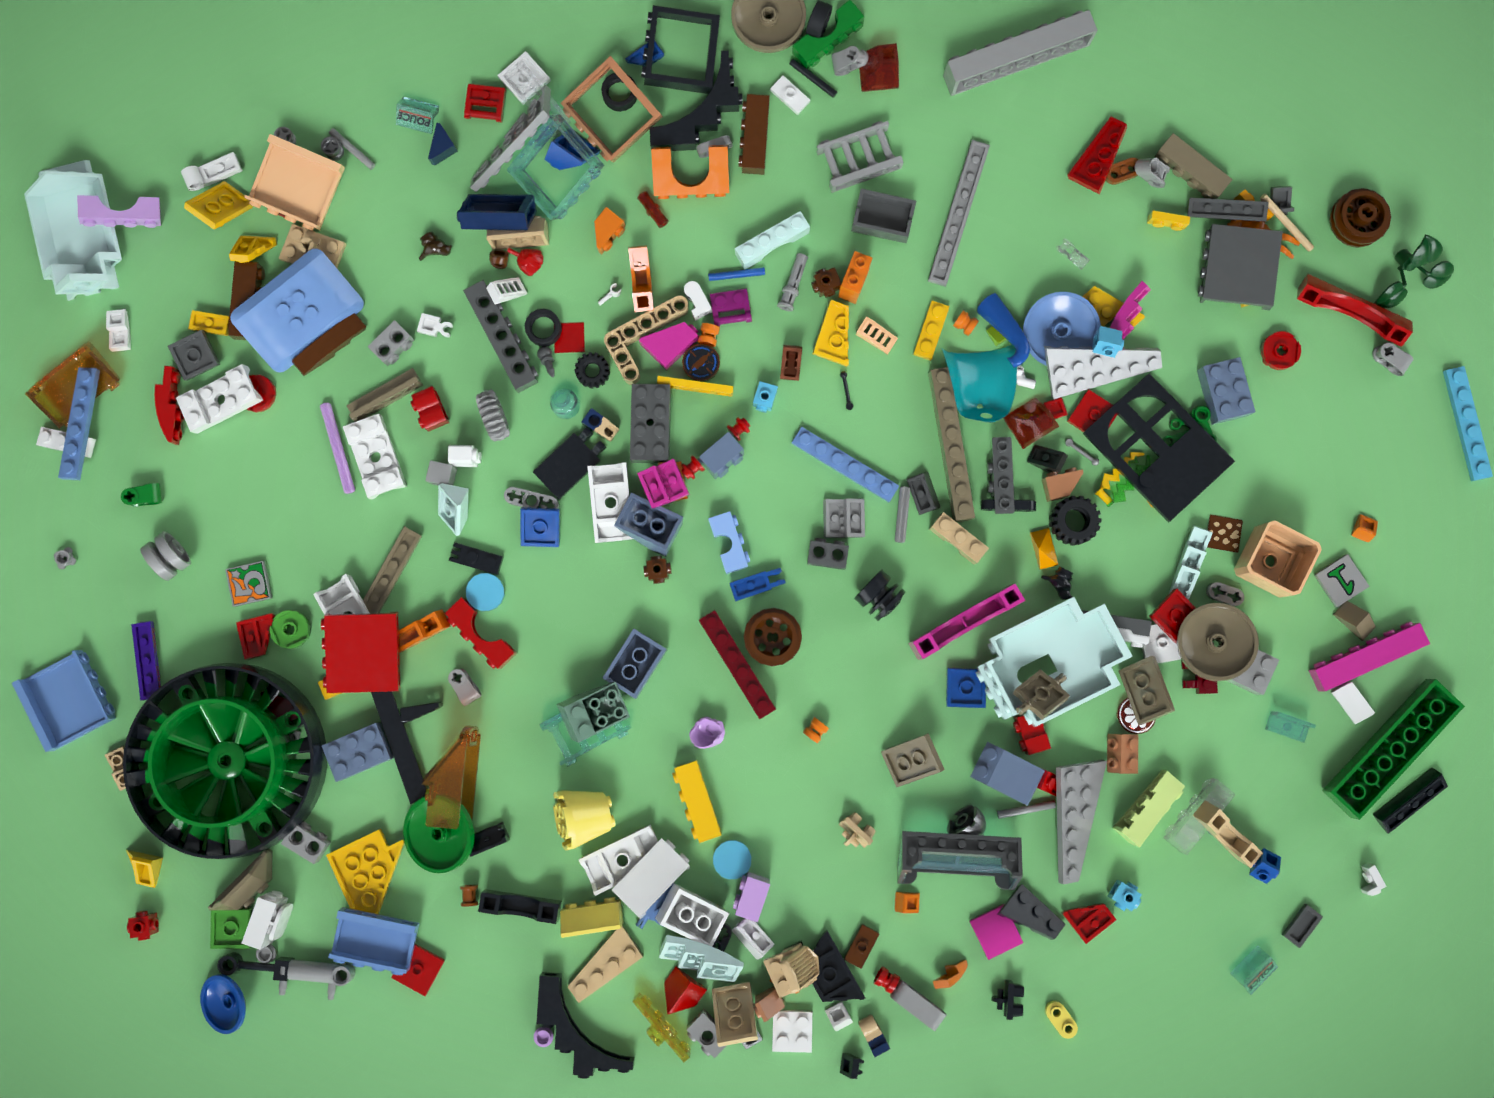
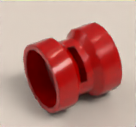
(886, 979)

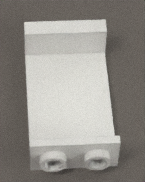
(651, 877)

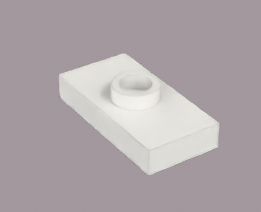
(790, 95)

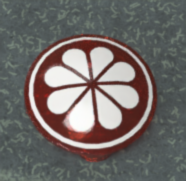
(1128, 721)

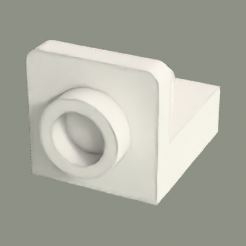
(1373, 877)

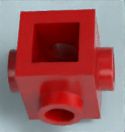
(143, 925)

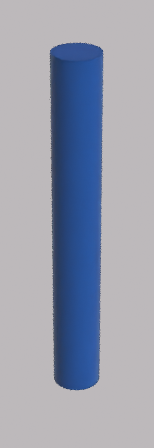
(736, 274)

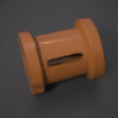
(469, 895)

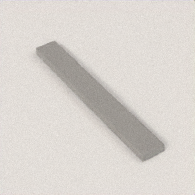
(958, 213)

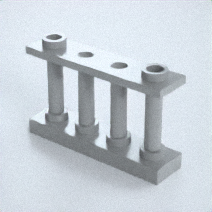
(873, 168)

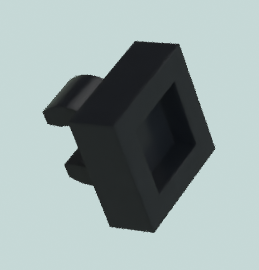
(850, 1066)

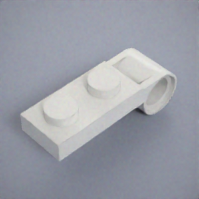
(211, 172)
(55, 440)

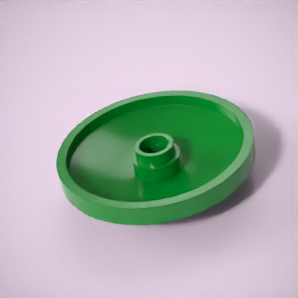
(434, 847)

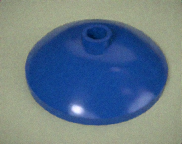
(223, 1004)

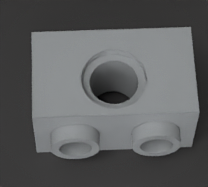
(697, 1026)

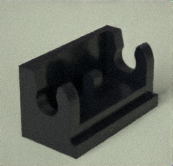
(489, 838)

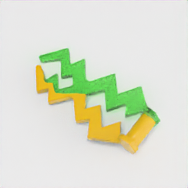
(1120, 496)

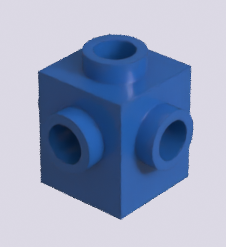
(1266, 866)

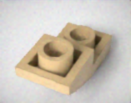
(115, 760)

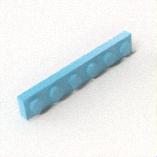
(1467, 423)

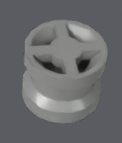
(283, 133)

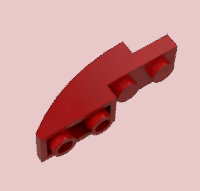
(167, 411)

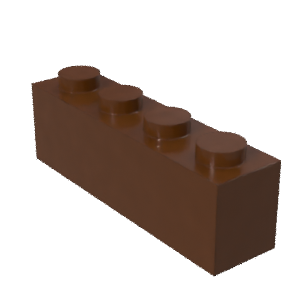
(755, 134)
(246, 282)

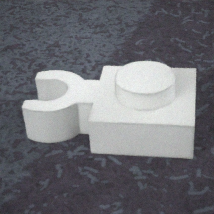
(432, 325)

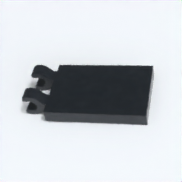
(569, 463)

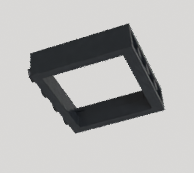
(677, 82)

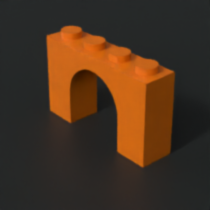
(667, 184)

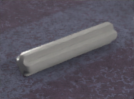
(902, 514)

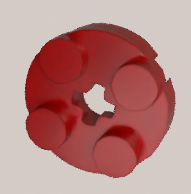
(1289, 344)

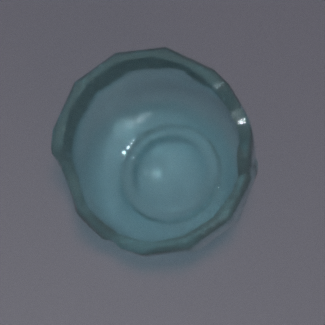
(565, 403)

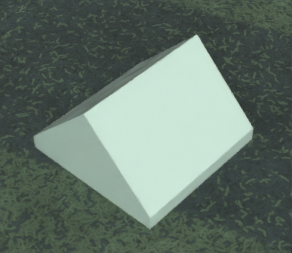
(453, 506)

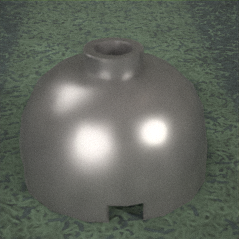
(969, 822)

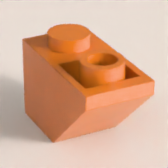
(607, 228)

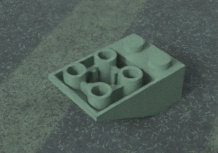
(593, 711)

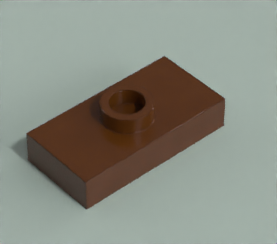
(861, 946)

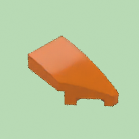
(954, 973)

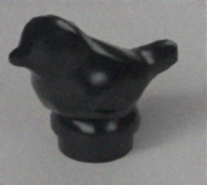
(1061, 582)

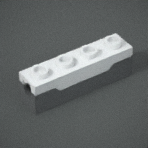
(1132, 630)

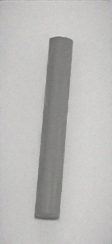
(352, 149)
(1026, 809)

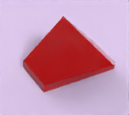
(682, 991)

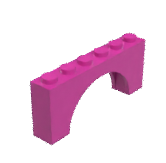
(966, 621)

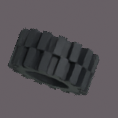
(592, 359)

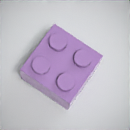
(752, 897)

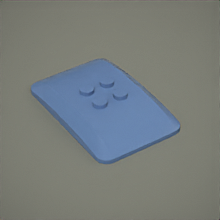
(296, 309)

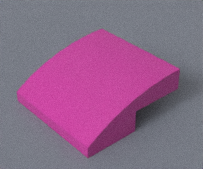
(663, 483)
(995, 933)

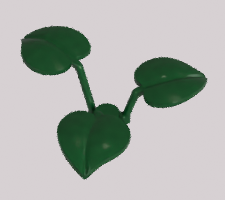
(1426, 252)

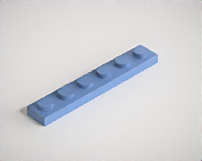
(79, 424)
(845, 464)

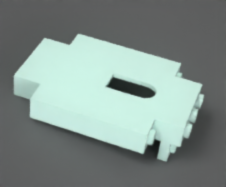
(1078, 645)

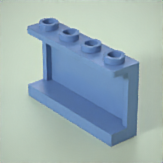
(374, 941)

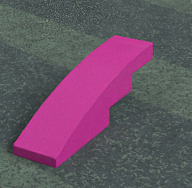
(1130, 310)

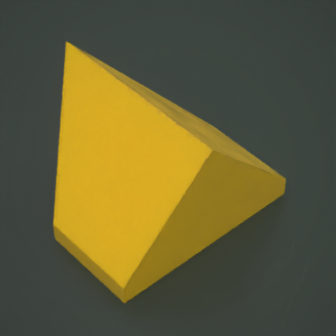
(145, 867)

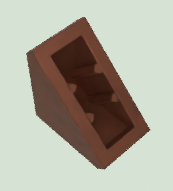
(791, 362)

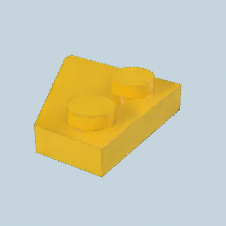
(251, 247)

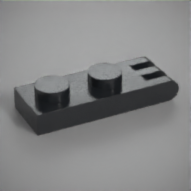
(477, 559)

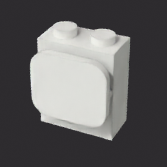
(267, 920)

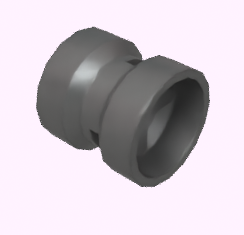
(329, 145)

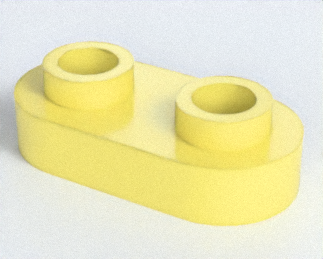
(1061, 1020)

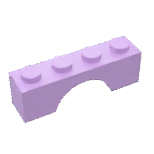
(94, 212)

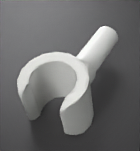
(610, 294)

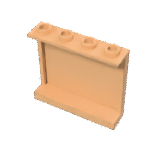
(295, 183)

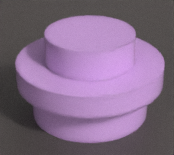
(543, 1037)

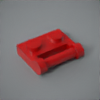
(485, 96)

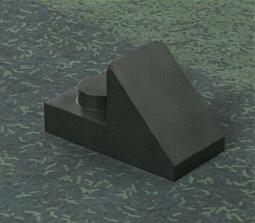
(1047, 459)

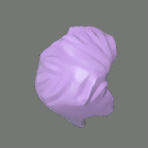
(707, 733)

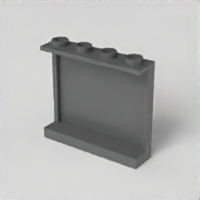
(1240, 265)

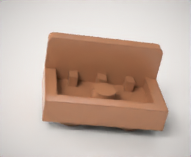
(1122, 753)

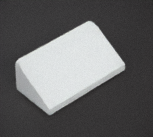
(1353, 702)
(753, 938)

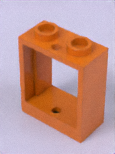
(855, 277)

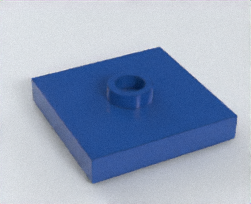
(540, 527)
(964, 689)

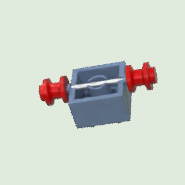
(721, 454)

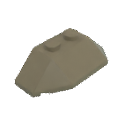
(246, 885)

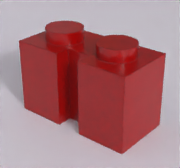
(1032, 738)

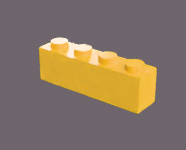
(697, 800)

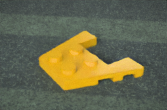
(1107, 306)

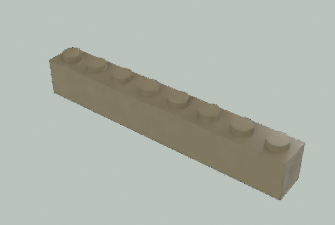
(951, 445)

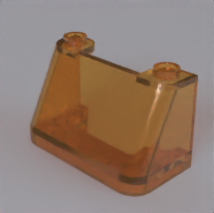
(55, 390)

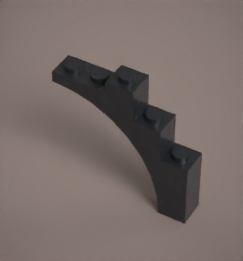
(684, 133)
(568, 1037)

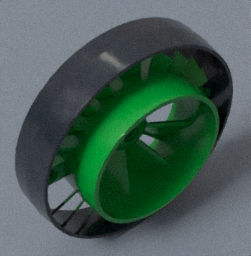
(231, 729)

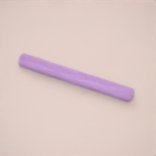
(337, 448)

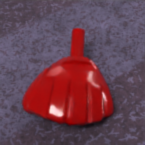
(528, 260)

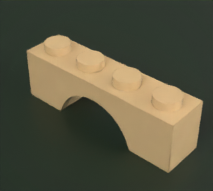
(1218, 825)

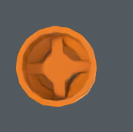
(966, 323)
(708, 334)
(819, 727)

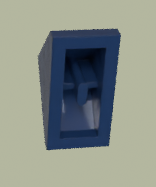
(441, 146)

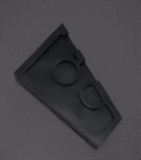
(1031, 912)

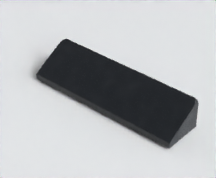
(1410, 800)

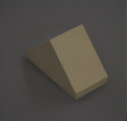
(1355, 619)

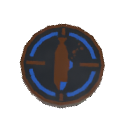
(701, 362)

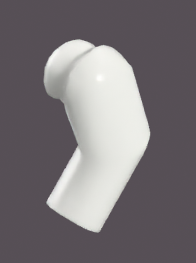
(1022, 380)

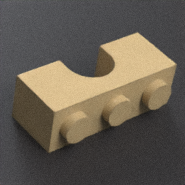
(955, 534)

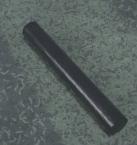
(813, 78)

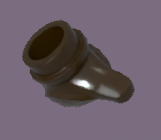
(433, 246)

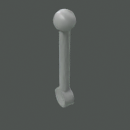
(1069, 442)

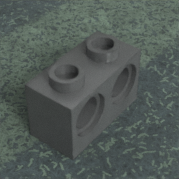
(827, 559)

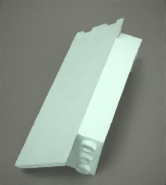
(69, 253)

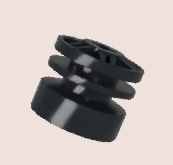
(880, 595)

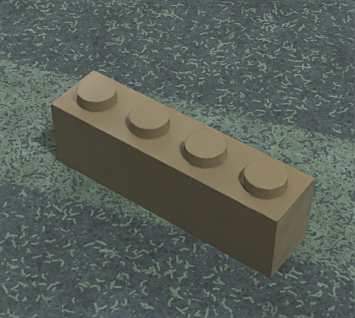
(1193, 168)

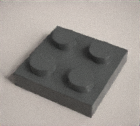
(194, 355)

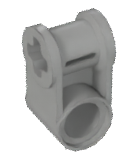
(848, 60)
(1152, 171)
(1392, 358)
(465, 689)

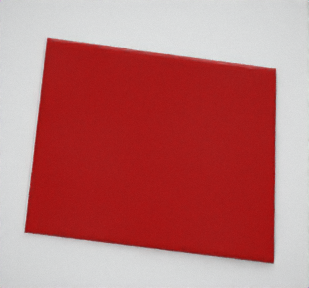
(571, 338)

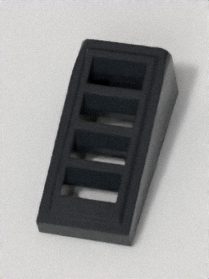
(413, 712)

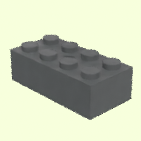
(652, 442)

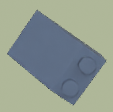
(648, 526)
(1007, 773)

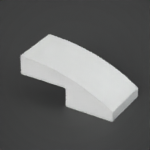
(119, 330)

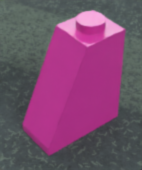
(670, 343)

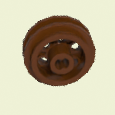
(1372, 209)
(778, 617)

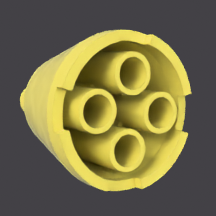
(582, 816)

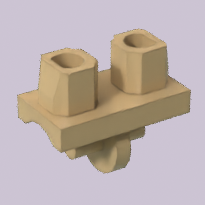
(854, 834)

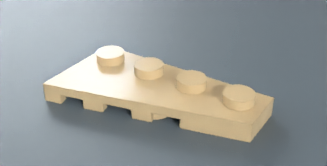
(609, 961)

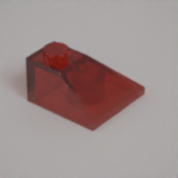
(1030, 422)

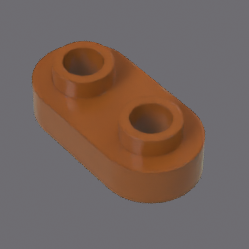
(1122, 171)

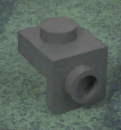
(1282, 198)

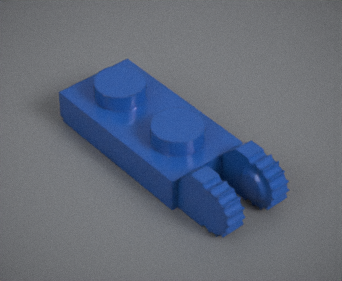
(755, 584)

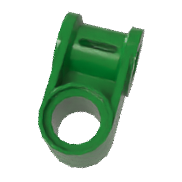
(144, 495)

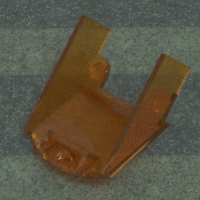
(453, 780)

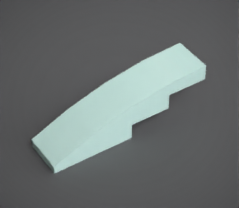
(1191, 561)

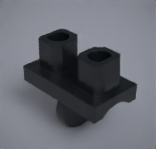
(1010, 1008)

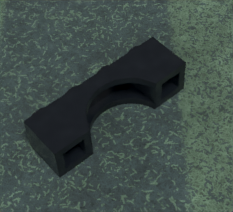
(522, 905)

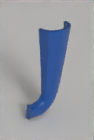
(1000, 317)

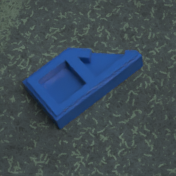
(637, 56)

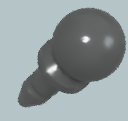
(545, 355)

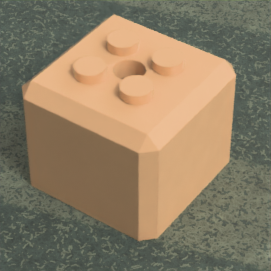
(1292, 555)

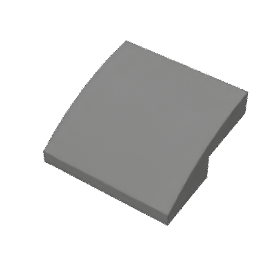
(844, 518)

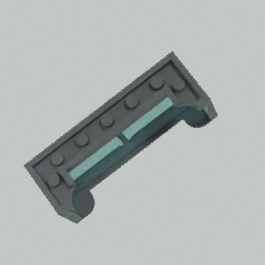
(960, 855)

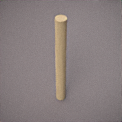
(1287, 223)

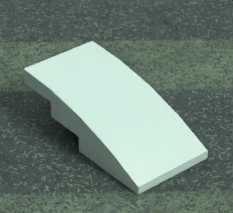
(701, 957)

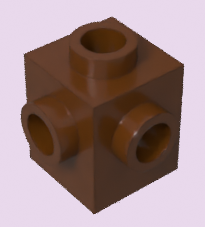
(826, 282)
(659, 577)

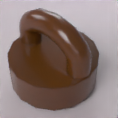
(498, 257)

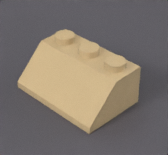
(535, 236)

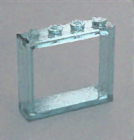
(518, 167)

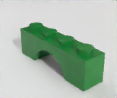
(811, 49)

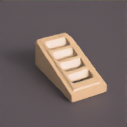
(880, 330)

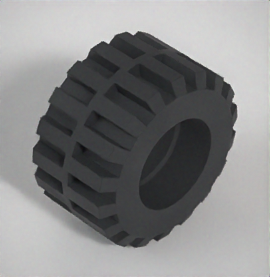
(1090, 515)

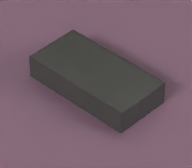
(1302, 925)

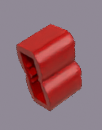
(429, 408)

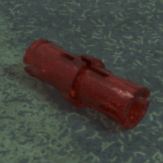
(652, 209)

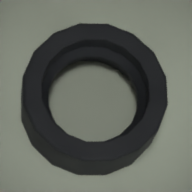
(819, 19)
(614, 105)
(543, 313)

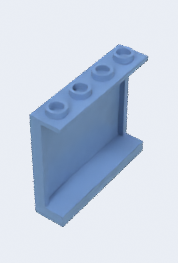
(64, 701)

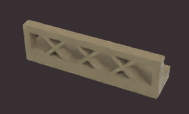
(384, 395)

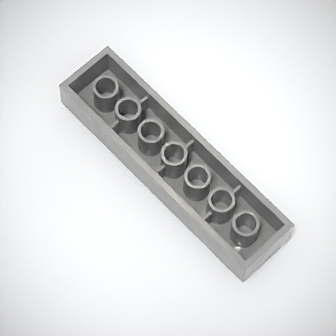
(1019, 52)

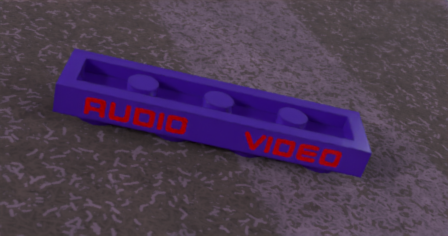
(146, 659)

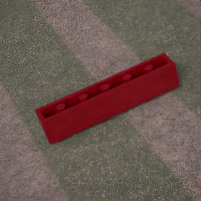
(737, 664)

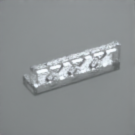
(534, 84)

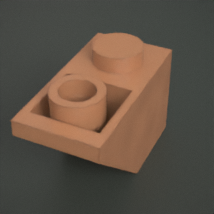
(1061, 485)
(768, 1004)

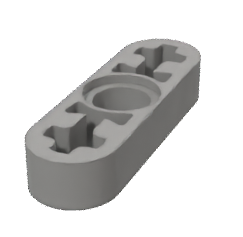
(518, 491)

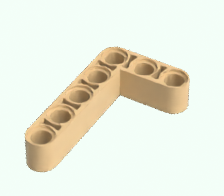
(636, 325)

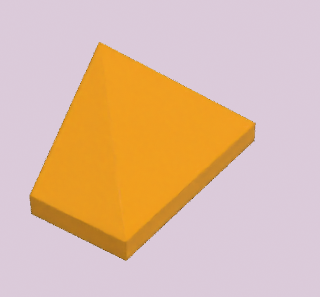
(1044, 548)

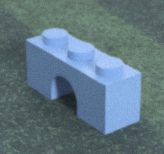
(725, 526)

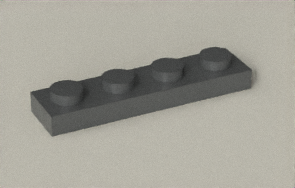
(1228, 209)

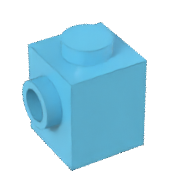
(1107, 341)
(765, 397)

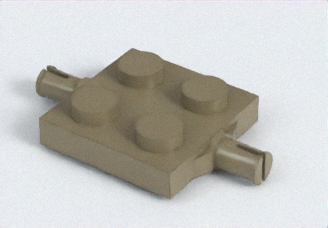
(1041, 694)

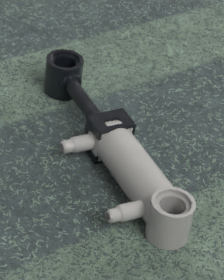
(289, 968)

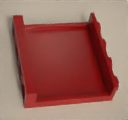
(361, 652)

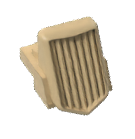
(792, 969)

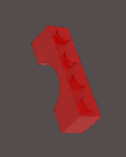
(463, 617)

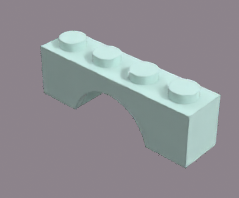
(762, 244)

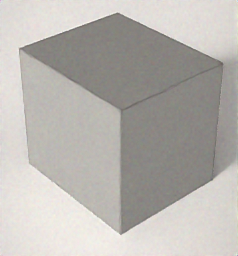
(440, 473)

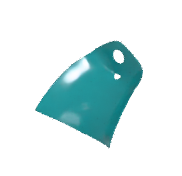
(984, 380)

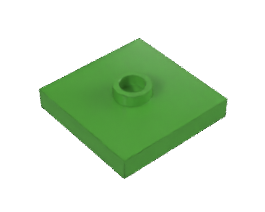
(229, 928)

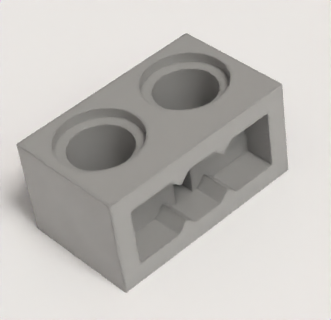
(387, 339)
(304, 847)

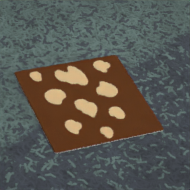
(1225, 533)

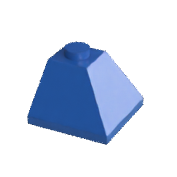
(564, 155)

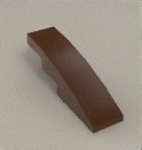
(328, 344)

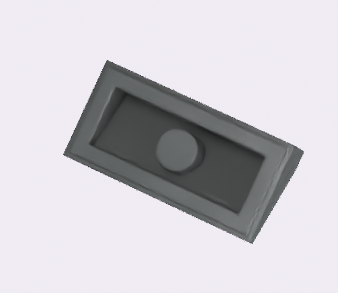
(923, 493)

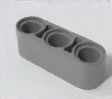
(918, 1005)

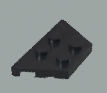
(834, 976)

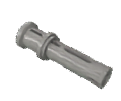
(790, 291)

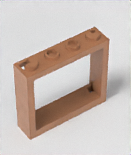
(569, 111)

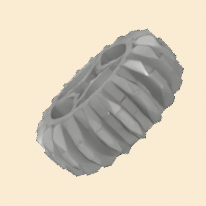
(492, 415)

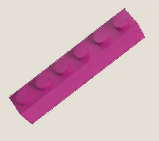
(1369, 656)

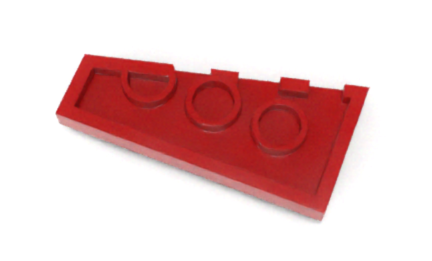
(1098, 158)

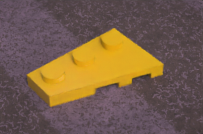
(833, 335)

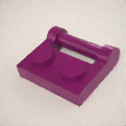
(728, 302)

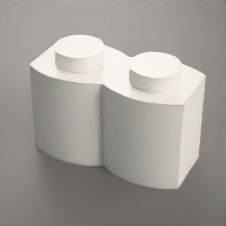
(463, 456)

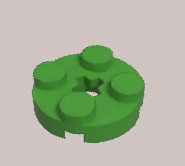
(279, 628)

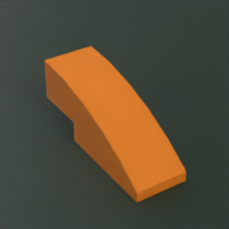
(422, 629)

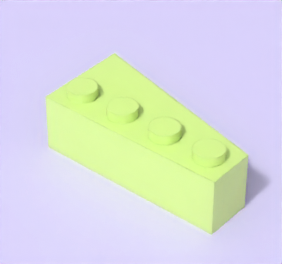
(1149, 808)

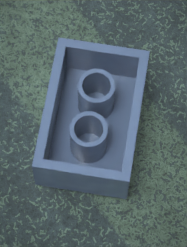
(1226, 390)
(635, 663)
(358, 751)

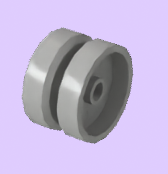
(165, 556)

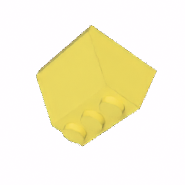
(591, 917)

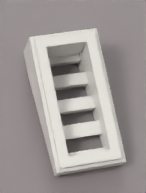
(497, 297)

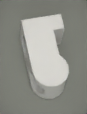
(695, 294)

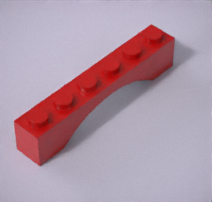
(1384, 322)

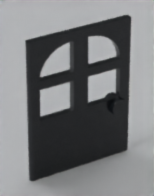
(1180, 470)

